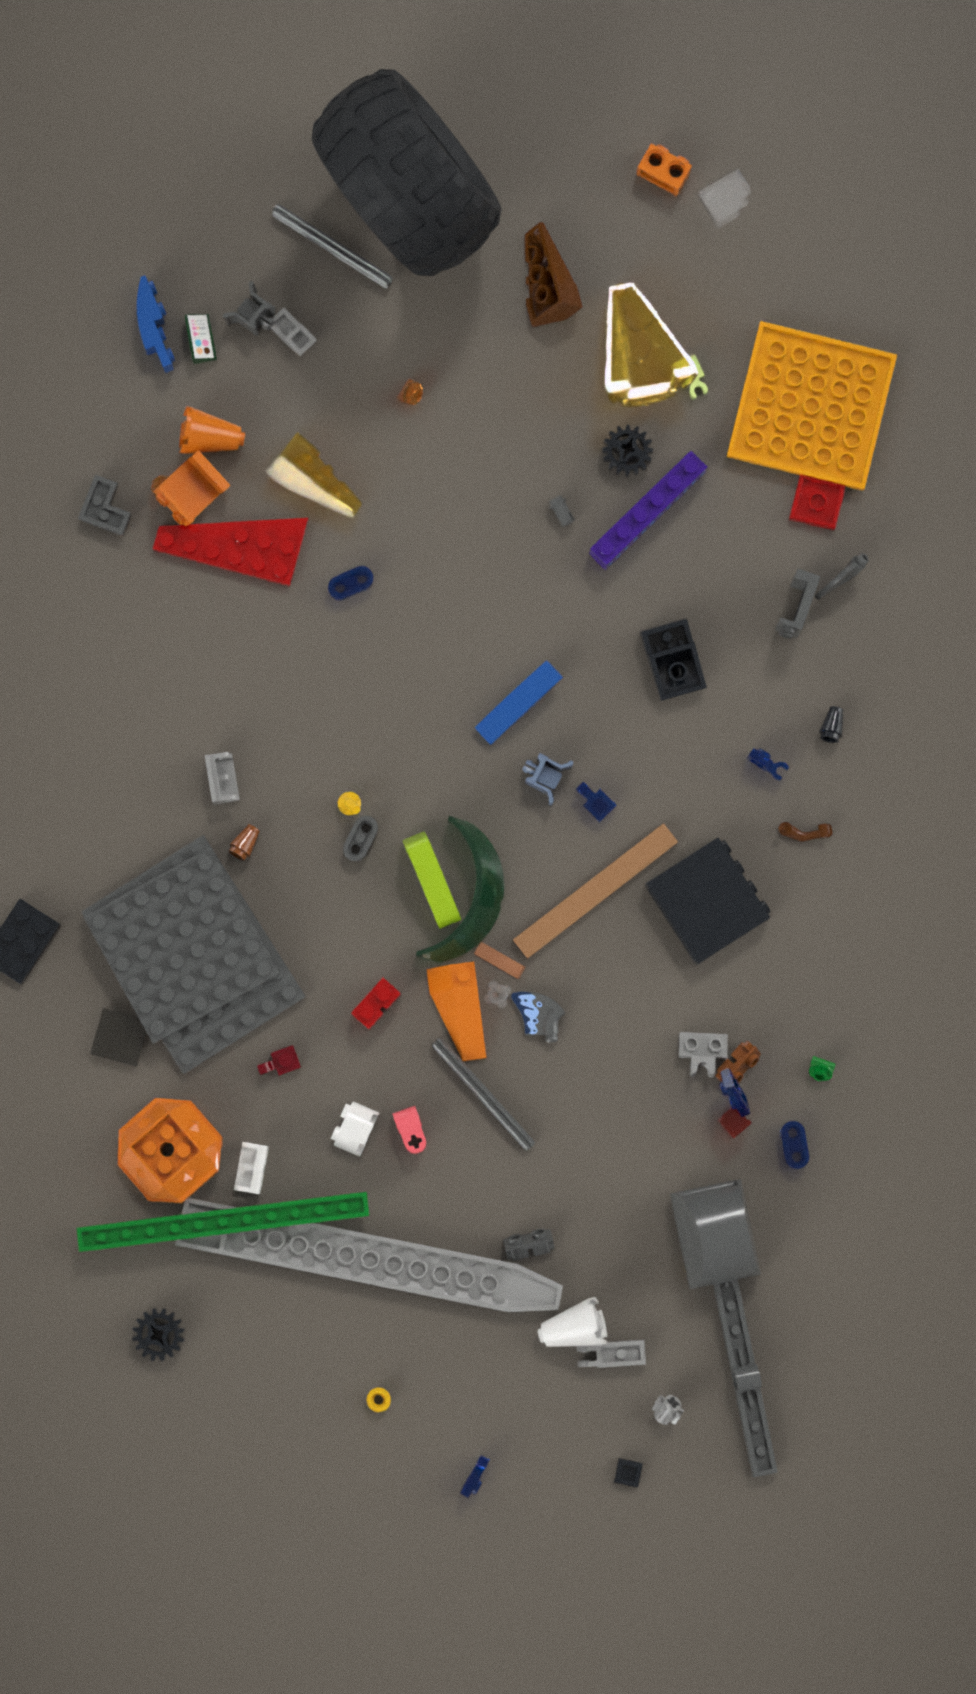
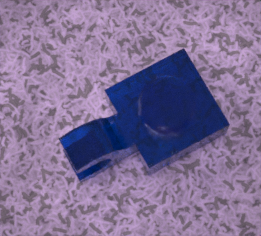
(761, 759)
(597, 803)

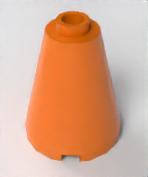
(208, 433)

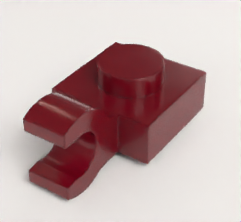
(283, 1061)

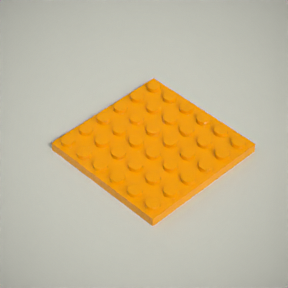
(811, 405)

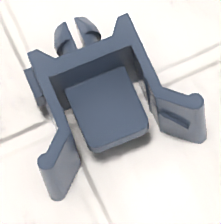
(545, 775)

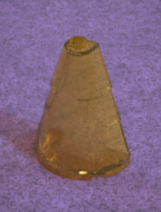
(641, 352)

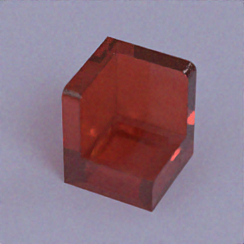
(733, 1122)

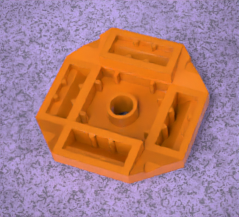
(194, 1156)

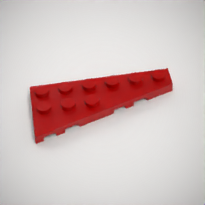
(247, 547)

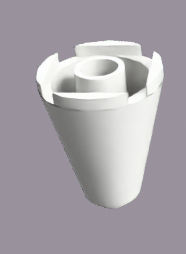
(575, 1326)

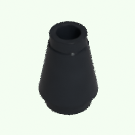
(832, 725)

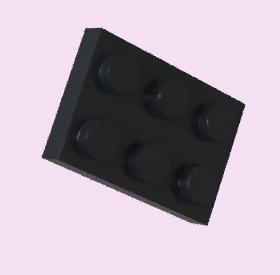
(24, 939)

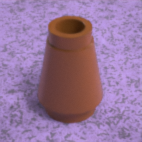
(243, 844)

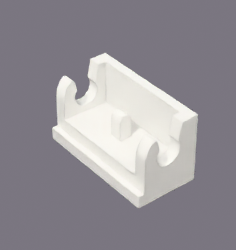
(251, 1168)

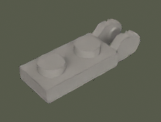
(615, 1354)

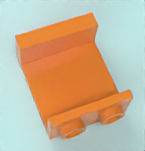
(191, 488)

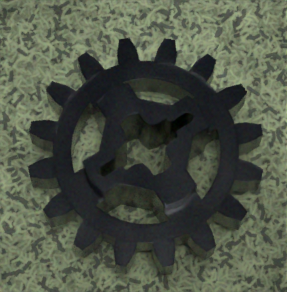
(619, 446)
(165, 1343)

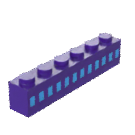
(647, 510)

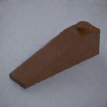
(551, 286)

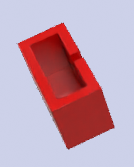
(368, 1010)

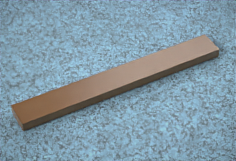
(595, 891)

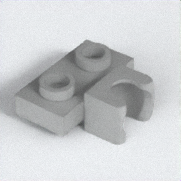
(703, 1050)

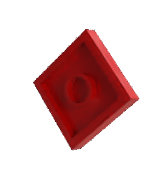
(817, 502)

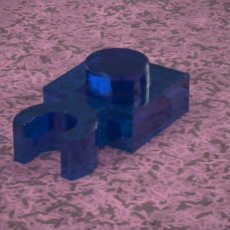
(473, 1483)

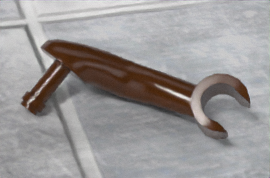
(788, 830)

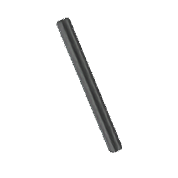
(332, 246)
(483, 1094)

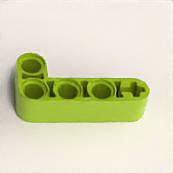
(432, 879)

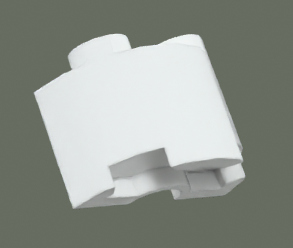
(355, 1128)

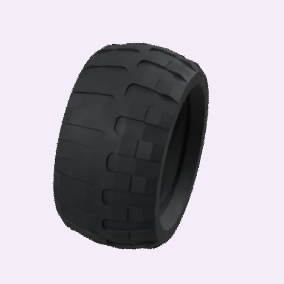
(405, 173)

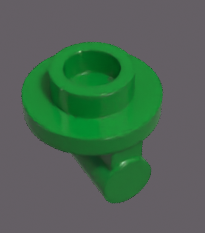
(821, 1069)

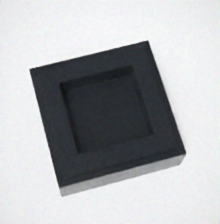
(628, 1472)

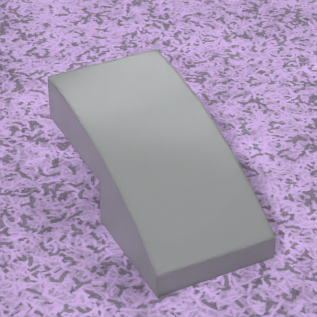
(292, 332)

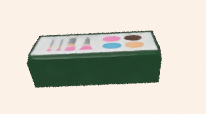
(200, 338)

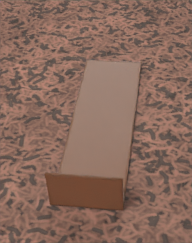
(499, 960)

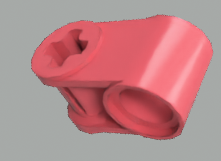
(409, 1125)

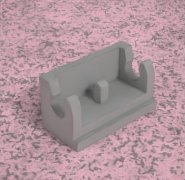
(222, 778)

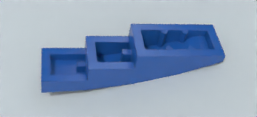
(518, 702)

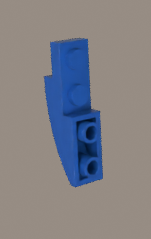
(150, 317)

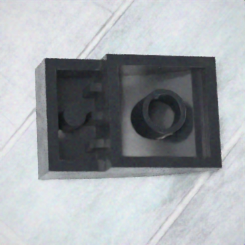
(673, 659)

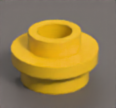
(378, 1407)

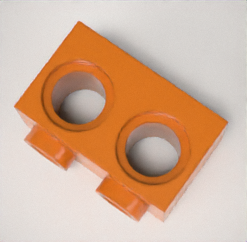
(660, 174)

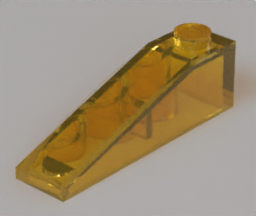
(306, 474)

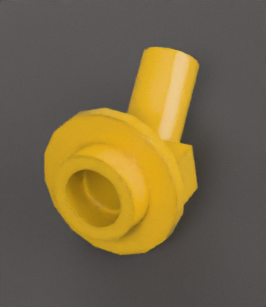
(349, 803)

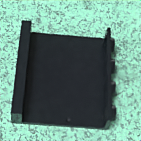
(708, 900)

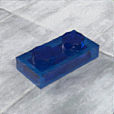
(736, 1095)

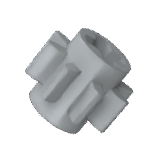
(667, 1409)

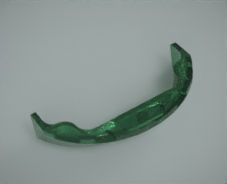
(485, 903)

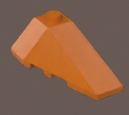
(457, 1000)

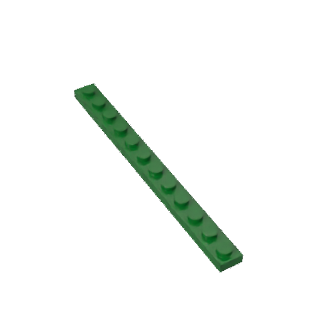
(222, 1221)

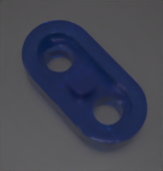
(349, 581)
(795, 1144)

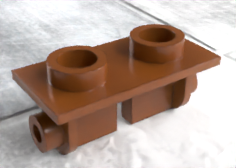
(746, 1056)

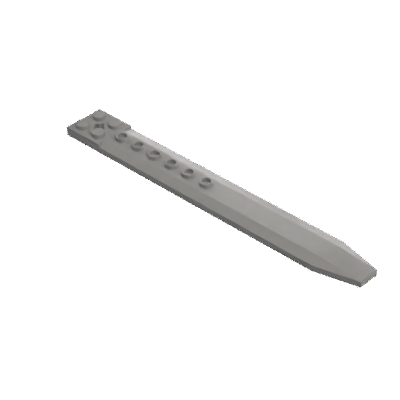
(385, 1263)

